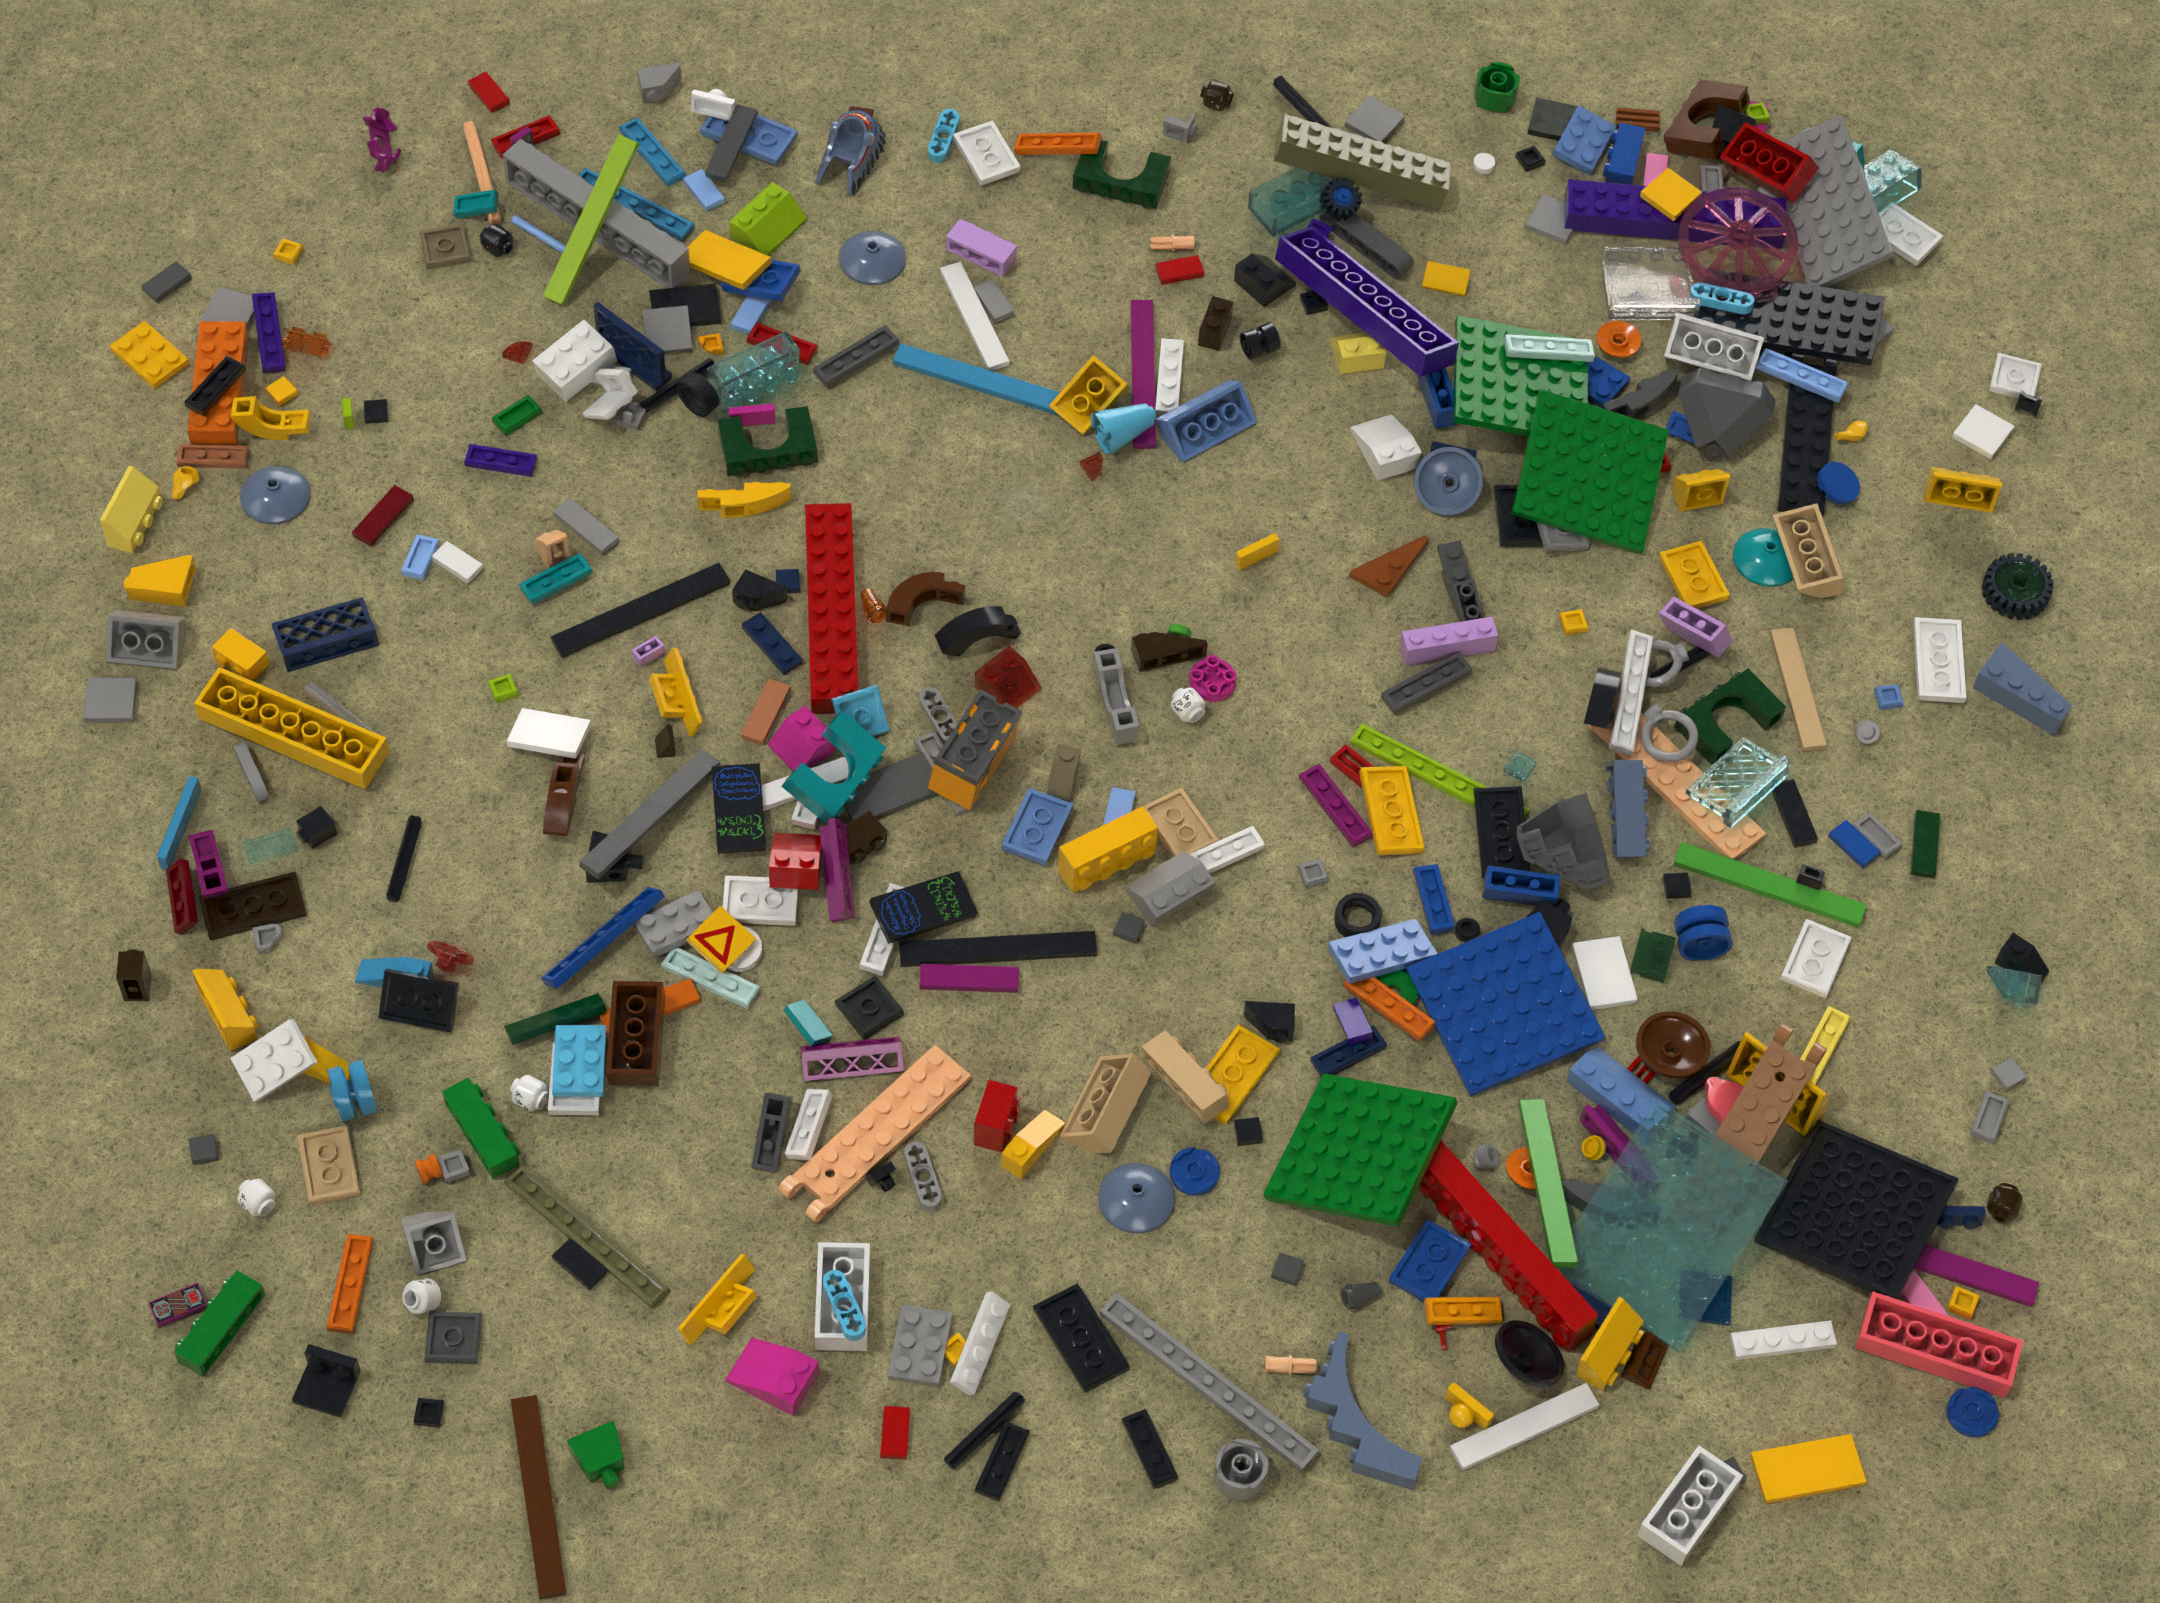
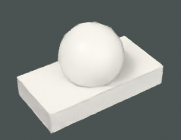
(712, 104)

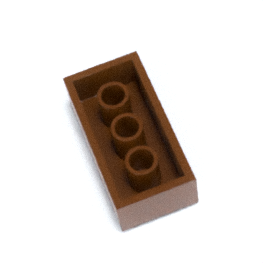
(635, 1033)

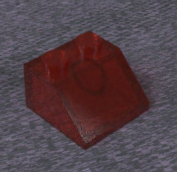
(1007, 678)

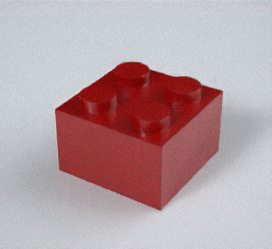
(996, 1116)

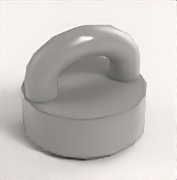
(1867, 731)
(1486, 1156)

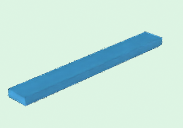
(975, 378)

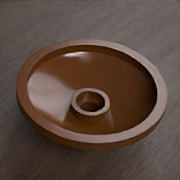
(1675, 1034)

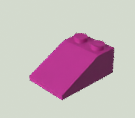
(774, 1374)

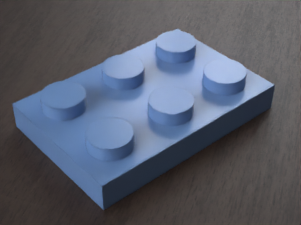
(1583, 140)
(1037, 826)

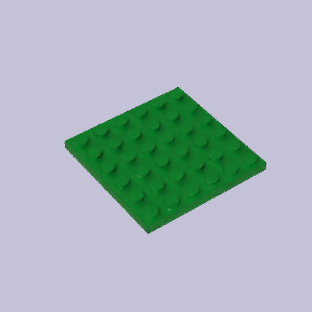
(1503, 390)
(1590, 471)
(1360, 1149)

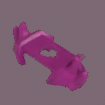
(380, 126)

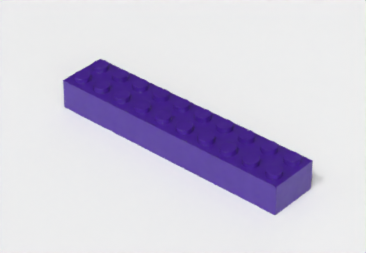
(1621, 211)
(1367, 301)

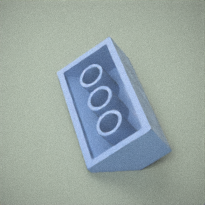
(1206, 420)
(1614, 1088)

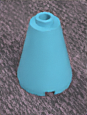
(1121, 425)

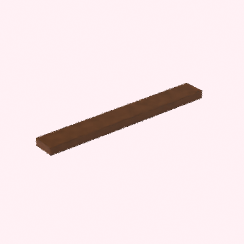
(538, 1497)

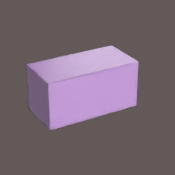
(648, 651)

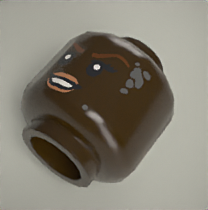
(1217, 95)
(2004, 1202)

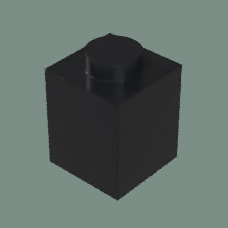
(315, 828)

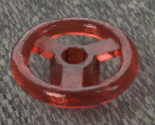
(449, 955)

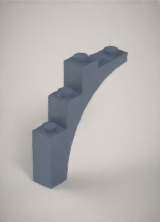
(1371, 1452)

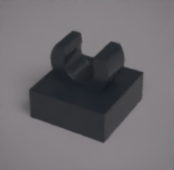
(882, 1176)

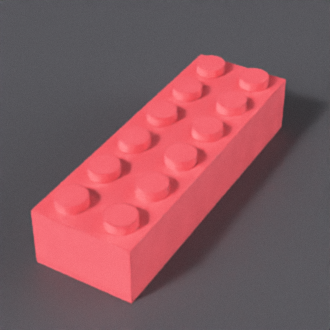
(1939, 1344)

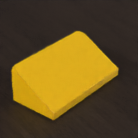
(1446, 278)

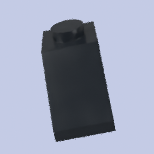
(757, 592)
(2021, 956)
(1272, 1019)

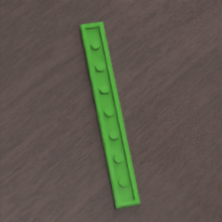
(1769, 884)
(1547, 1183)

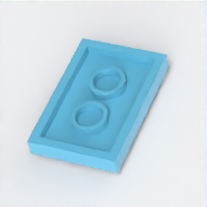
(579, 1061)

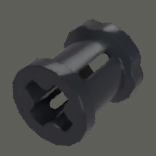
(2028, 403)

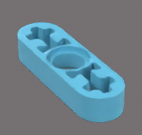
(941, 127)
(1738, 296)
(842, 1316)

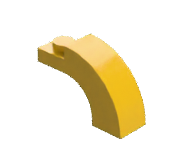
(266, 422)

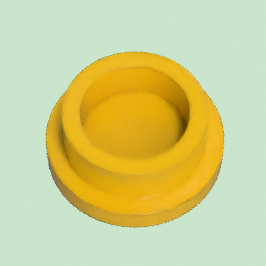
(1594, 1147)

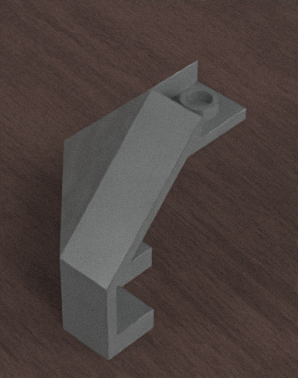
(1723, 410)
(1566, 842)

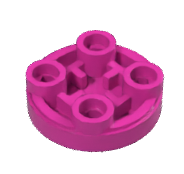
(1213, 679)

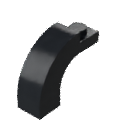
(973, 626)
(1602, 698)

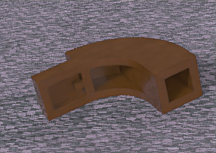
(918, 590)

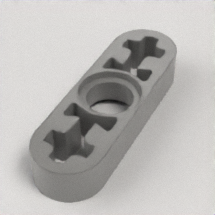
(939, 707)
(250, 771)
(926, 1166)

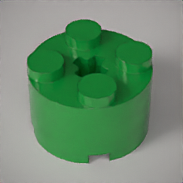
(1496, 87)

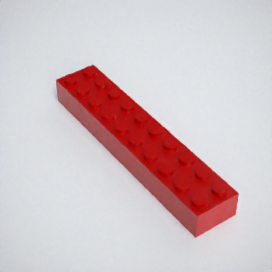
(830, 604)
(1507, 1250)

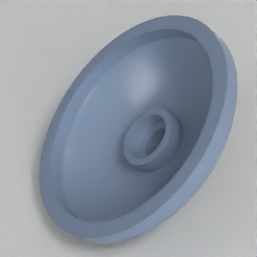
(872, 258)
(1445, 465)
(276, 503)
(1132, 1210)

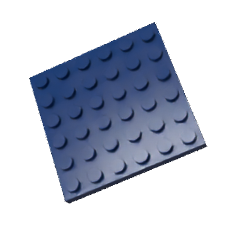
(1505, 1004)

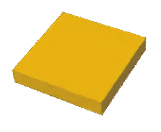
(1670, 194)

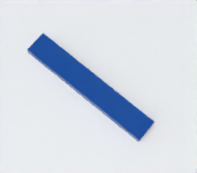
(602, 937)

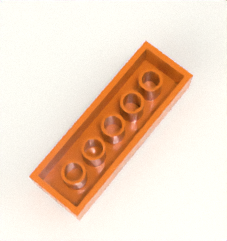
(214, 343)

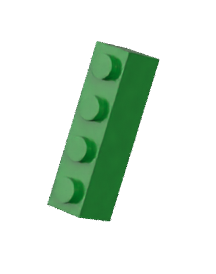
(481, 1128)
(219, 1323)

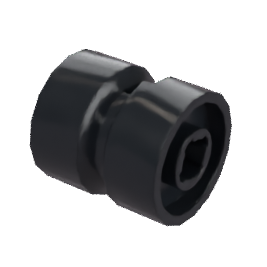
(1261, 340)

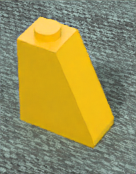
(162, 581)

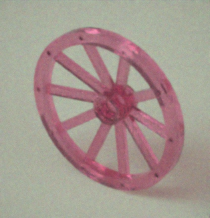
(1737, 242)

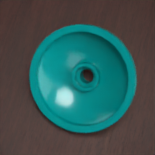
(1759, 563)

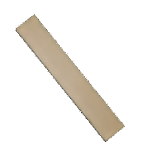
(1798, 689)

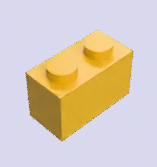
(240, 655)

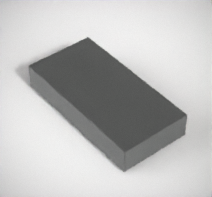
(166, 282)

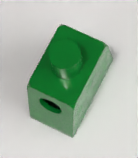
(598, 1454)

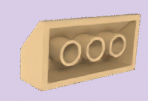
(1809, 551)
(1106, 1103)

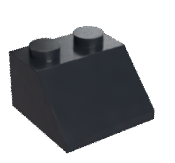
(1262, 279)

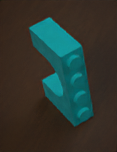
(861, 753)

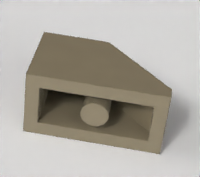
(1064, 772)

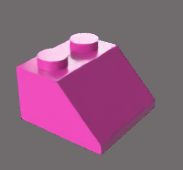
(801, 740)

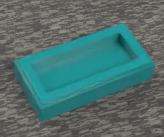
(476, 204)
(808, 1023)

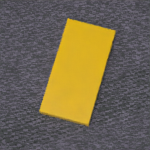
(726, 259)
(1391, 810)
(1240, 1067)
(1808, 1468)

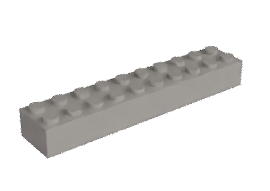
(622, 230)

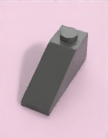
(772, 1131)

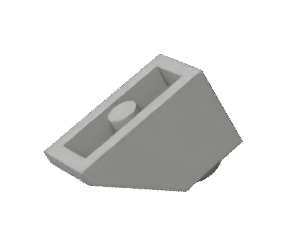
(658, 81)

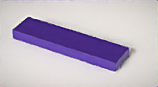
(268, 332)

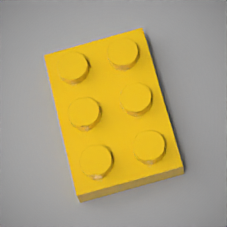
(149, 354)
(1694, 575)

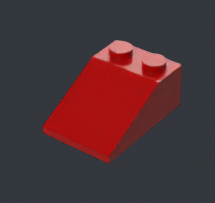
(795, 861)

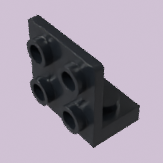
(327, 1381)

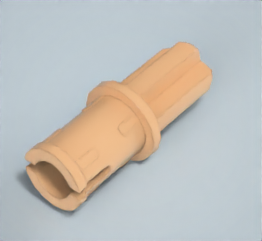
(1172, 243)
(1290, 1365)

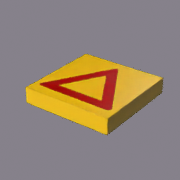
(721, 939)

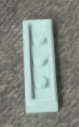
(1549, 348)
(708, 977)

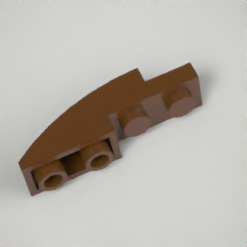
(562, 795)

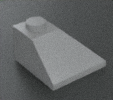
(433, 1240)

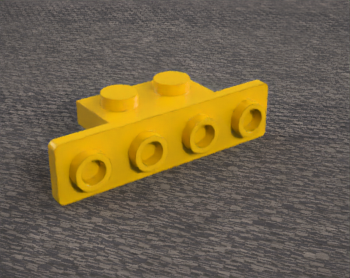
(675, 694)
(723, 1303)

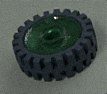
(2017, 586)

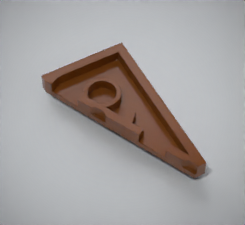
(1387, 570)

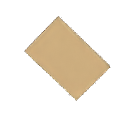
(1180, 823)
(328, 1165)

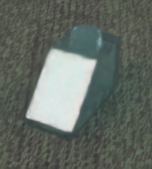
(2016, 985)

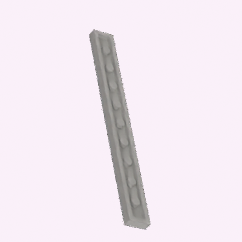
(1209, 1382)

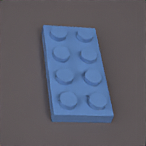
(766, 139)
(1381, 950)

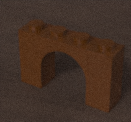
(1702, 141)

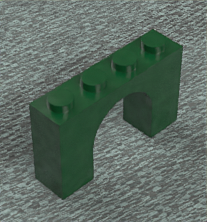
(1142, 190)
(744, 458)
(1741, 691)

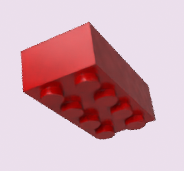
(1769, 162)

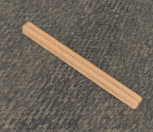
(479, 165)

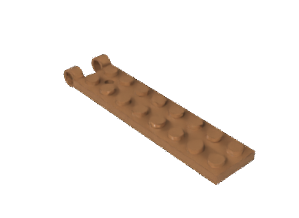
(1764, 1100)

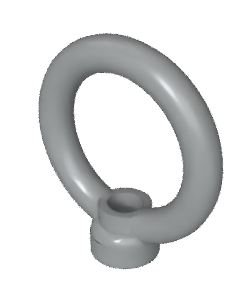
(1678, 655)
(1656, 716)

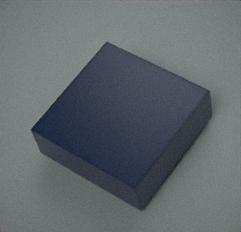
(789, 578)

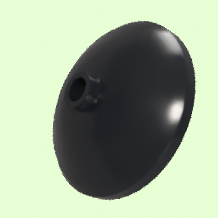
(1529, 1354)

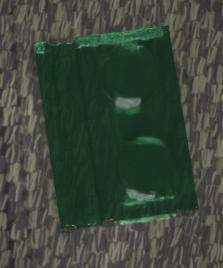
(1652, 955)

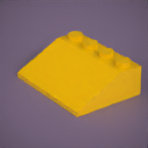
(1809, 1105)

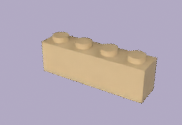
(1185, 1076)

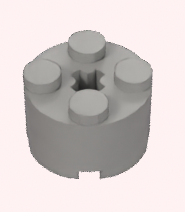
(1236, 1483)

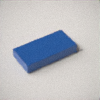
(1854, 843)

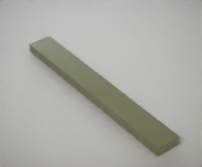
(587, 1236)

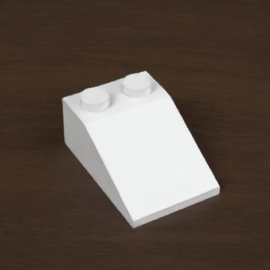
(1387, 446)

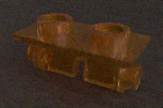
(298, 338)

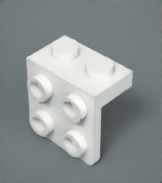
(618, 393)

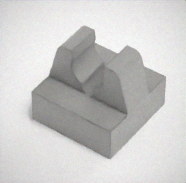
(631, 416)

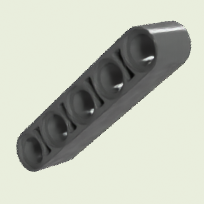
(1371, 243)

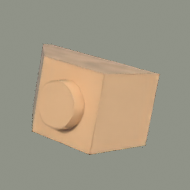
(553, 547)

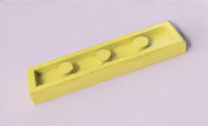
(1827, 1034)

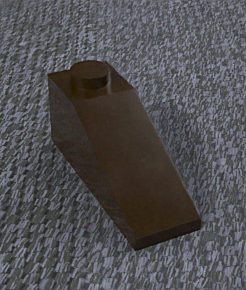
(1162, 649)

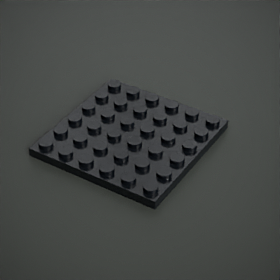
(1857, 1210)

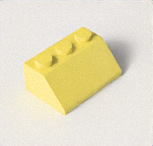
(130, 511)

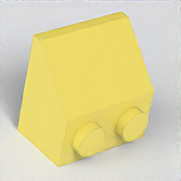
(1358, 353)

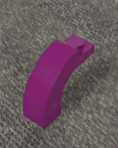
(208, 864)

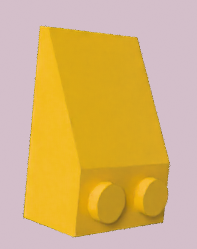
(1089, 391)

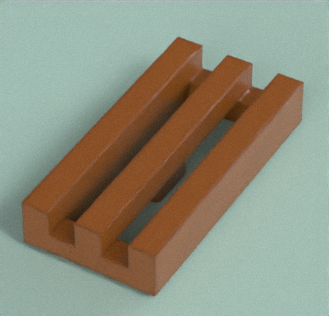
(1624, 115)

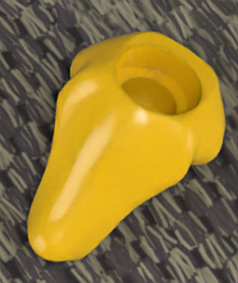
(1854, 432)
(182, 480)

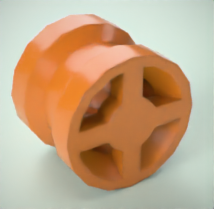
(428, 1168)

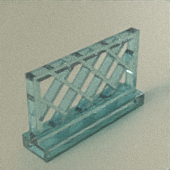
(1755, 789)

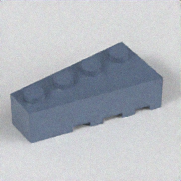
(2022, 690)
(1628, 808)

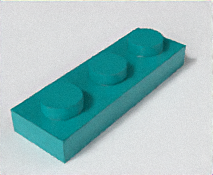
(555, 578)

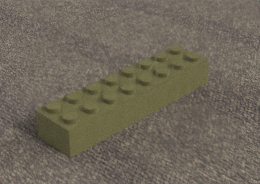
(1362, 160)

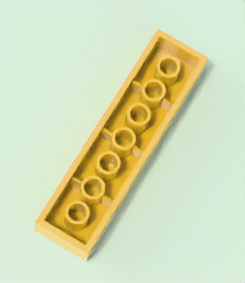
(292, 728)

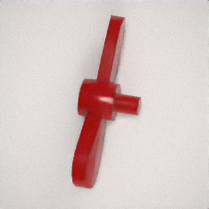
(1442, 1329)

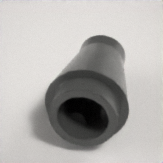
(1358, 1294)

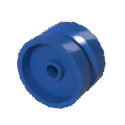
(1703, 932)

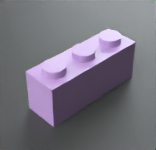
(981, 247)
(1696, 627)

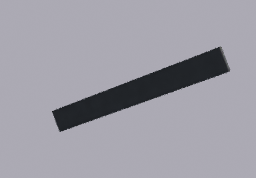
(640, 610)
(998, 948)

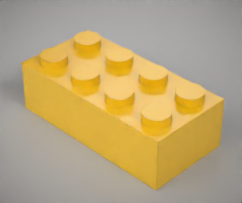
(1107, 849)

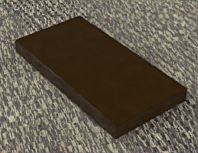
(253, 905)

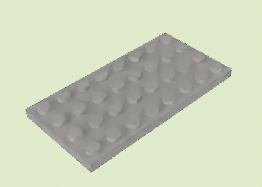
(1835, 211)

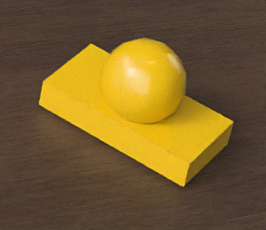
(1466, 1409)

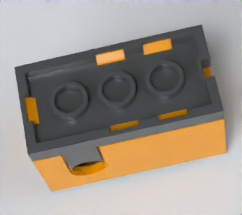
(974, 750)

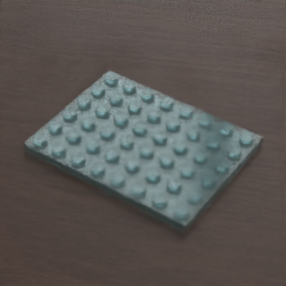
(1670, 1223)

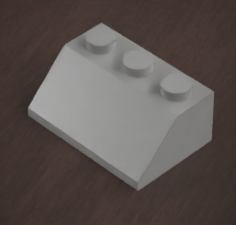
(145, 639)
(1170, 887)

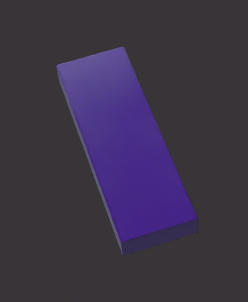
(500, 460)

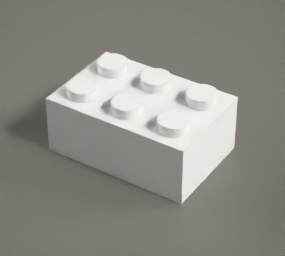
(574, 360)

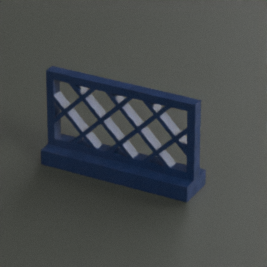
(632, 348)
(328, 645)

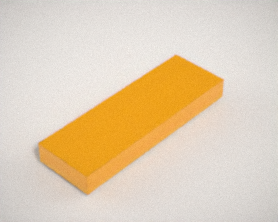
(1463, 1310)

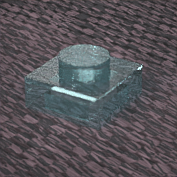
(1519, 766)

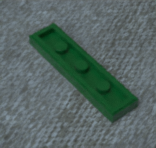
(562, 1015)

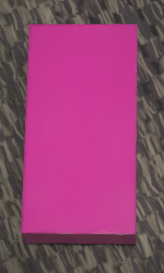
(754, 414)

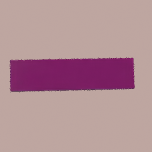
(1335, 805)
(969, 978)

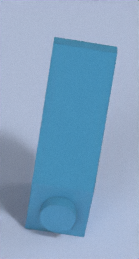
(372, 970)

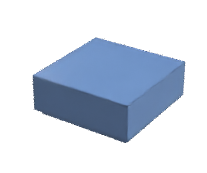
(1888, 697)

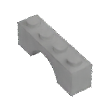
(1111, 684)

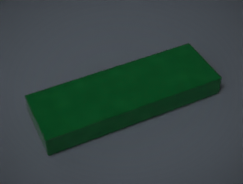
(1925, 844)

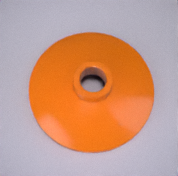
(1618, 332)
(1518, 1168)

